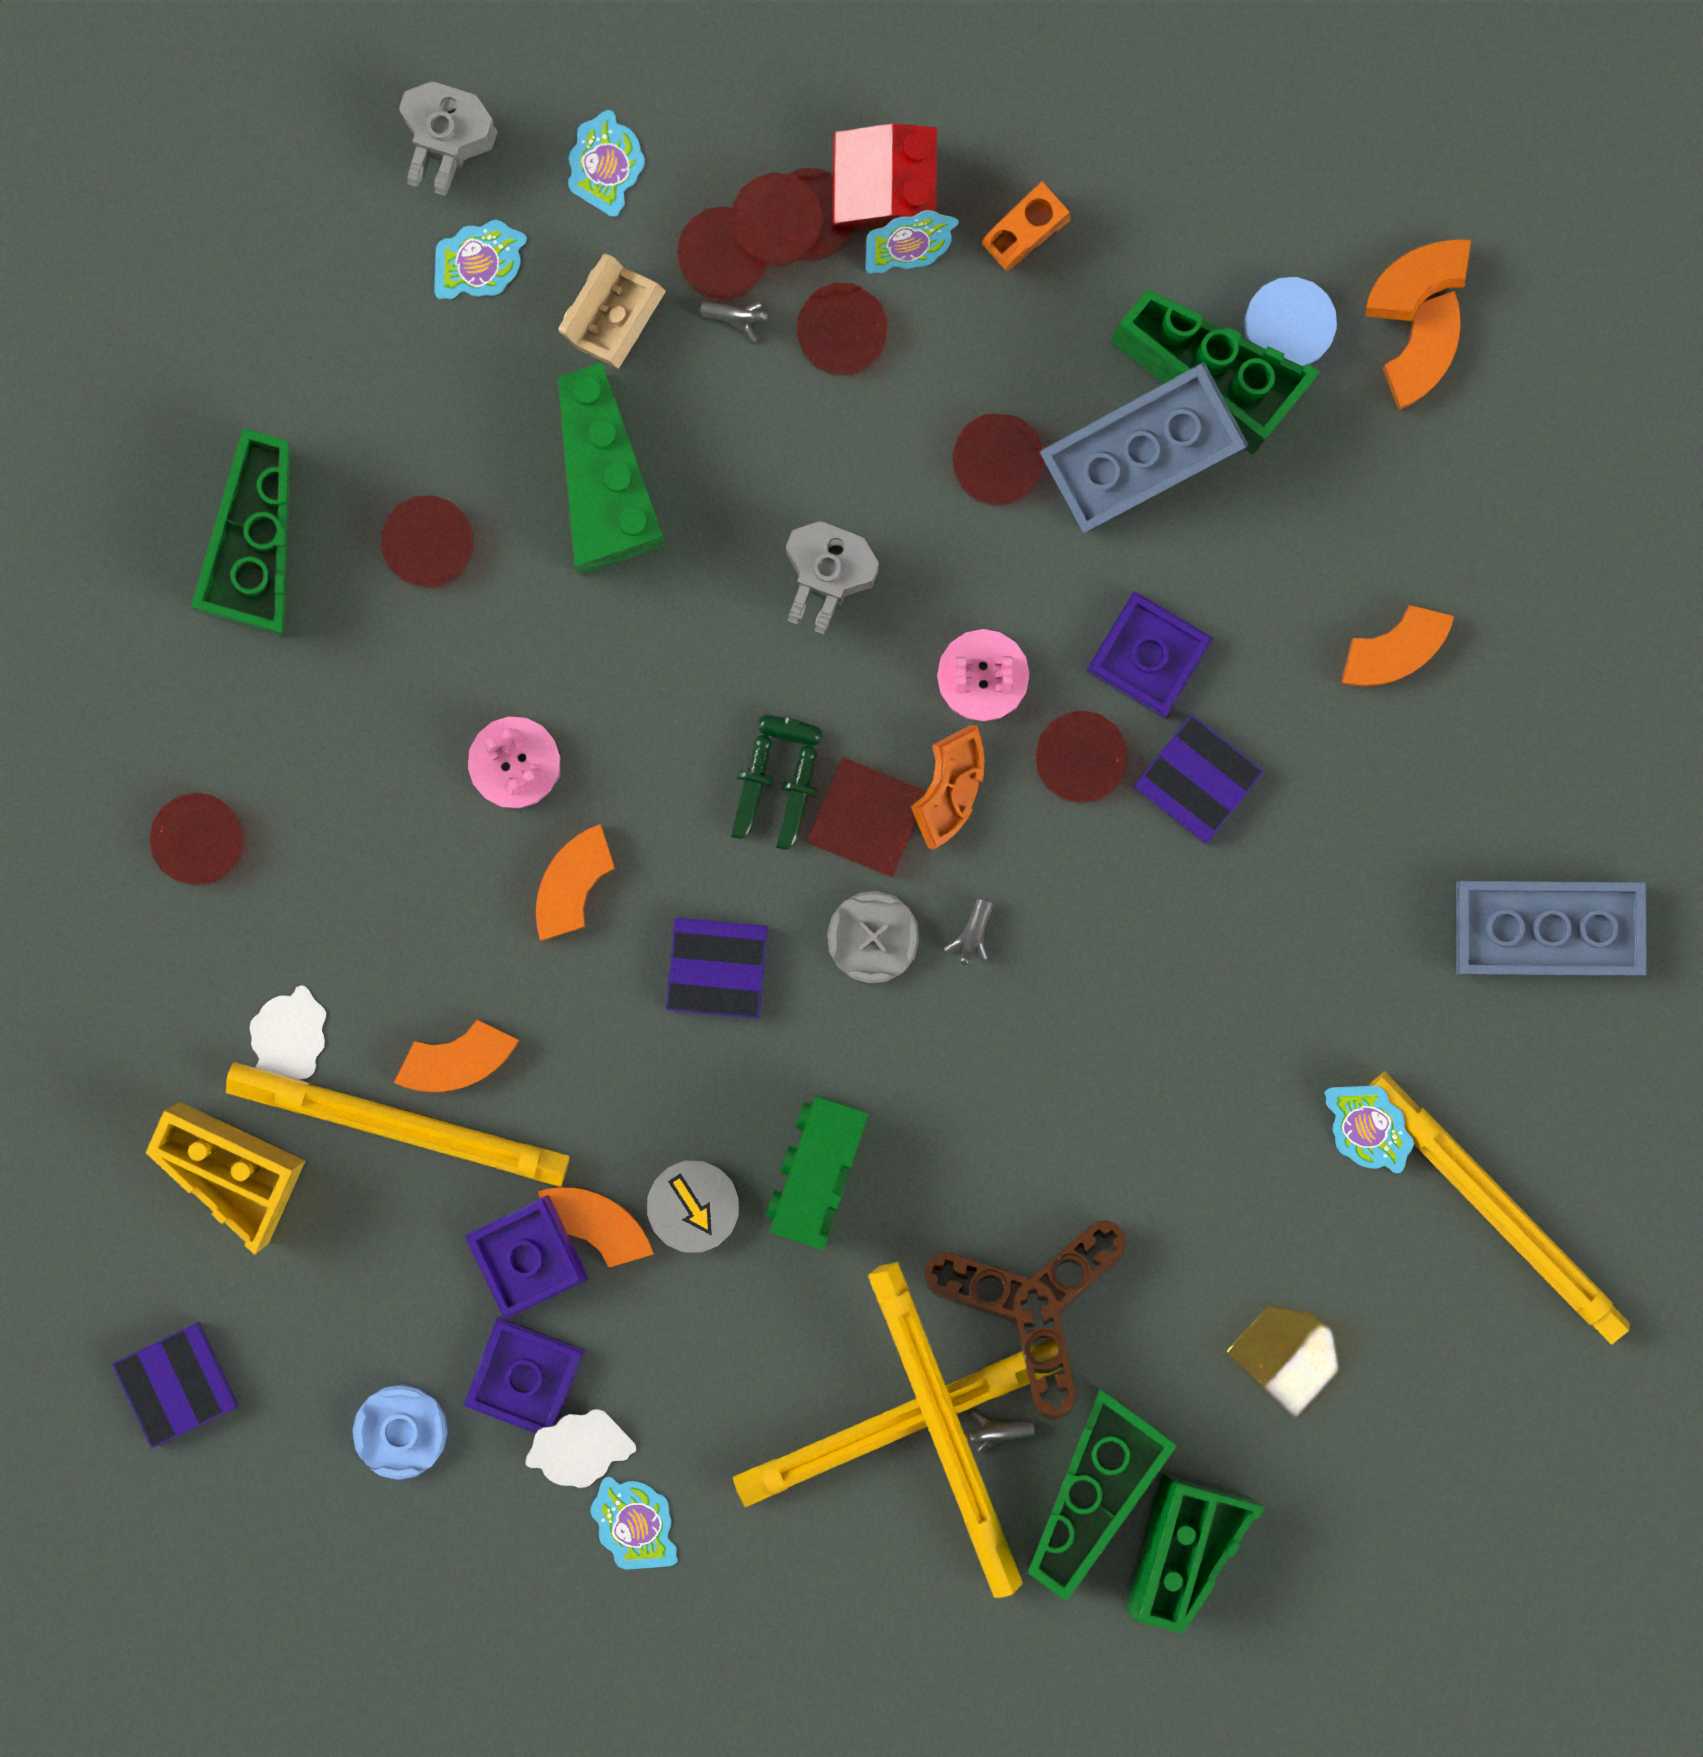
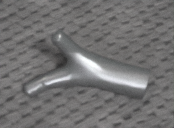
(735, 315)
(973, 935)
(998, 1431)

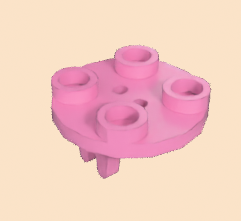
(961, 675)
(524, 781)

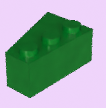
(816, 1172)
(1185, 1549)

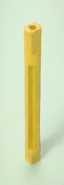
(396, 1124)
(1506, 1215)
(885, 1428)
(945, 1429)

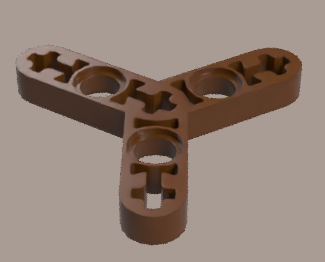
(1047, 1288)

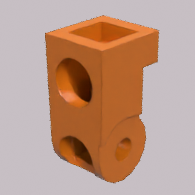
(1026, 227)

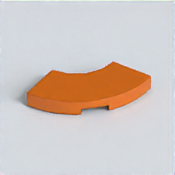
(1417, 277)
(1428, 351)
(1397, 652)
(953, 788)
(568, 882)
(456, 1063)
(601, 1223)

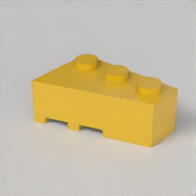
(227, 1169)

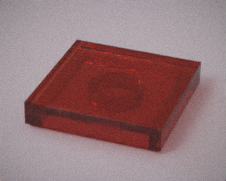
(866, 817)

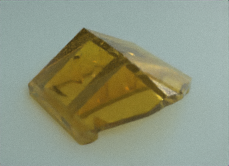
(1287, 1355)

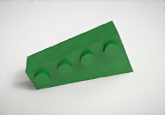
(1253, 380)
(604, 483)
(248, 548)
(1103, 1483)

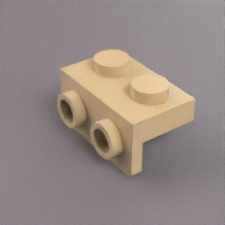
(610, 311)

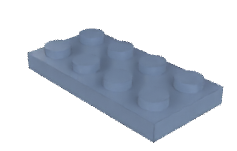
(1144, 447)
(1551, 928)

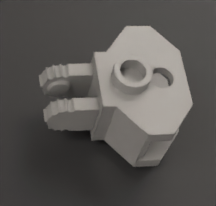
(444, 135)
(826, 573)

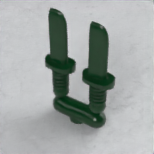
(754, 780)

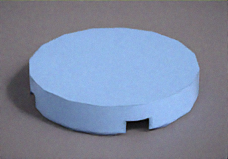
(1292, 318)
(400, 1431)

